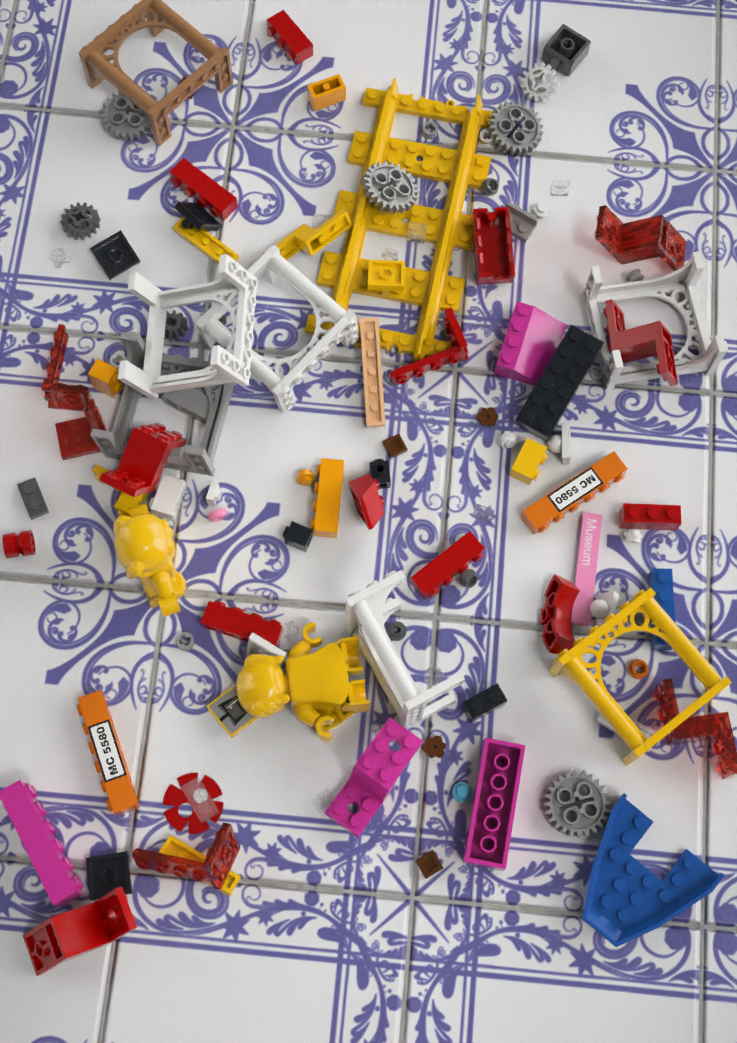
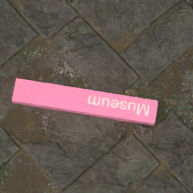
(586, 568)

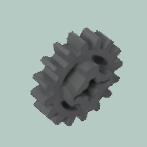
(79, 219)

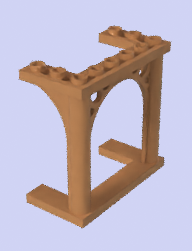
(159, 17)

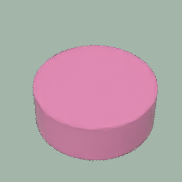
(217, 515)

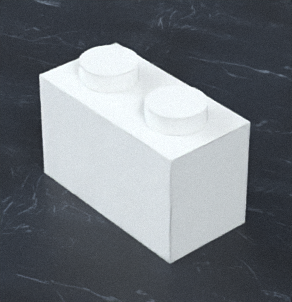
(168, 497)

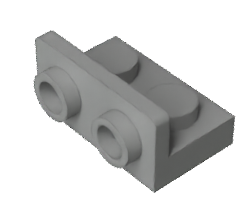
(521, 222)

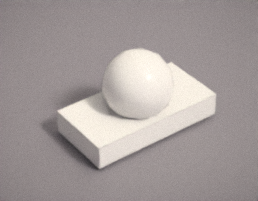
(562, 443)
(605, 606)

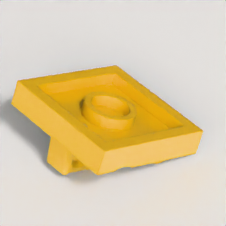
(386, 276)

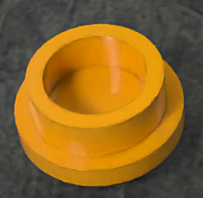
(305, 477)

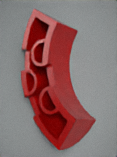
(557, 615)

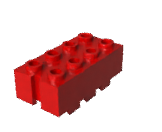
(493, 246)

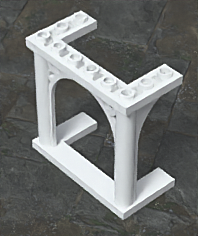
(679, 281)
(344, 329)
(223, 366)
(366, 618)

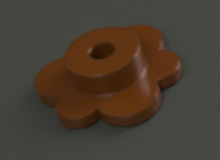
(491, 413)
(440, 746)

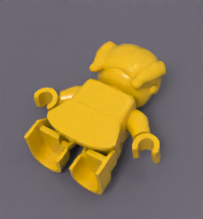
(146, 551)
(309, 682)

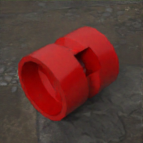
(19, 544)

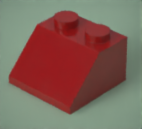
(367, 500)

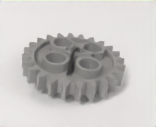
(127, 117)
(527, 138)
(390, 187)
(582, 822)

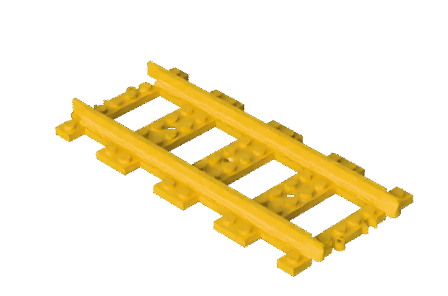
(446, 228)

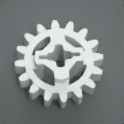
(542, 76)

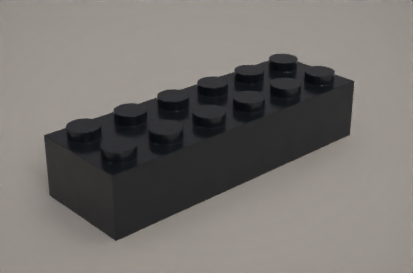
(559, 383)

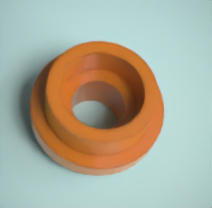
(638, 663)

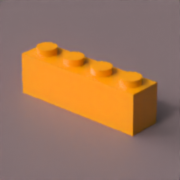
(328, 499)

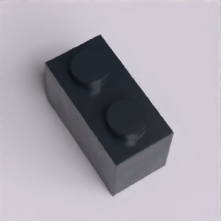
(484, 703)

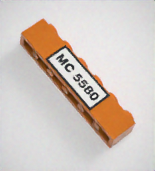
(573, 493)
(108, 753)

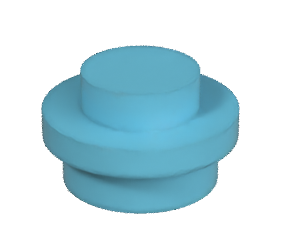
(462, 792)

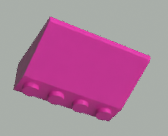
(529, 344)

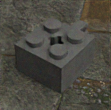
(565, 50)

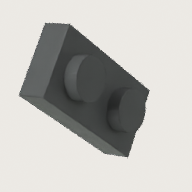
(33, 498)

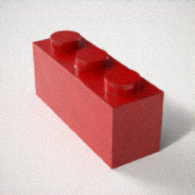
(289, 37)
(650, 516)

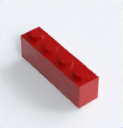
(203, 189)
(447, 565)
(240, 624)

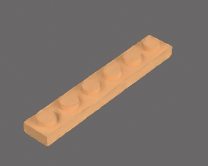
(372, 372)

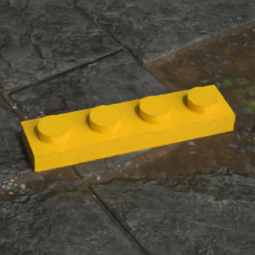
(204, 242)
(179, 849)

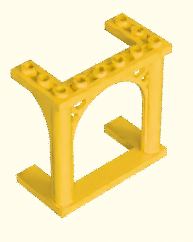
(573, 667)

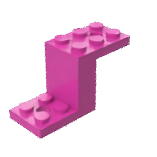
(373, 777)

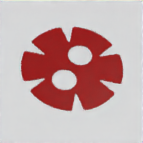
(176, 797)

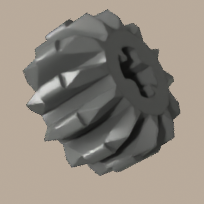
(179, 327)

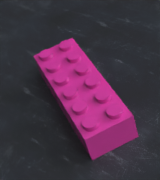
(494, 804)
(41, 844)

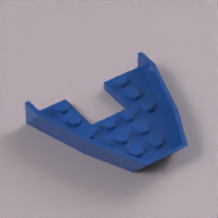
(628, 898)

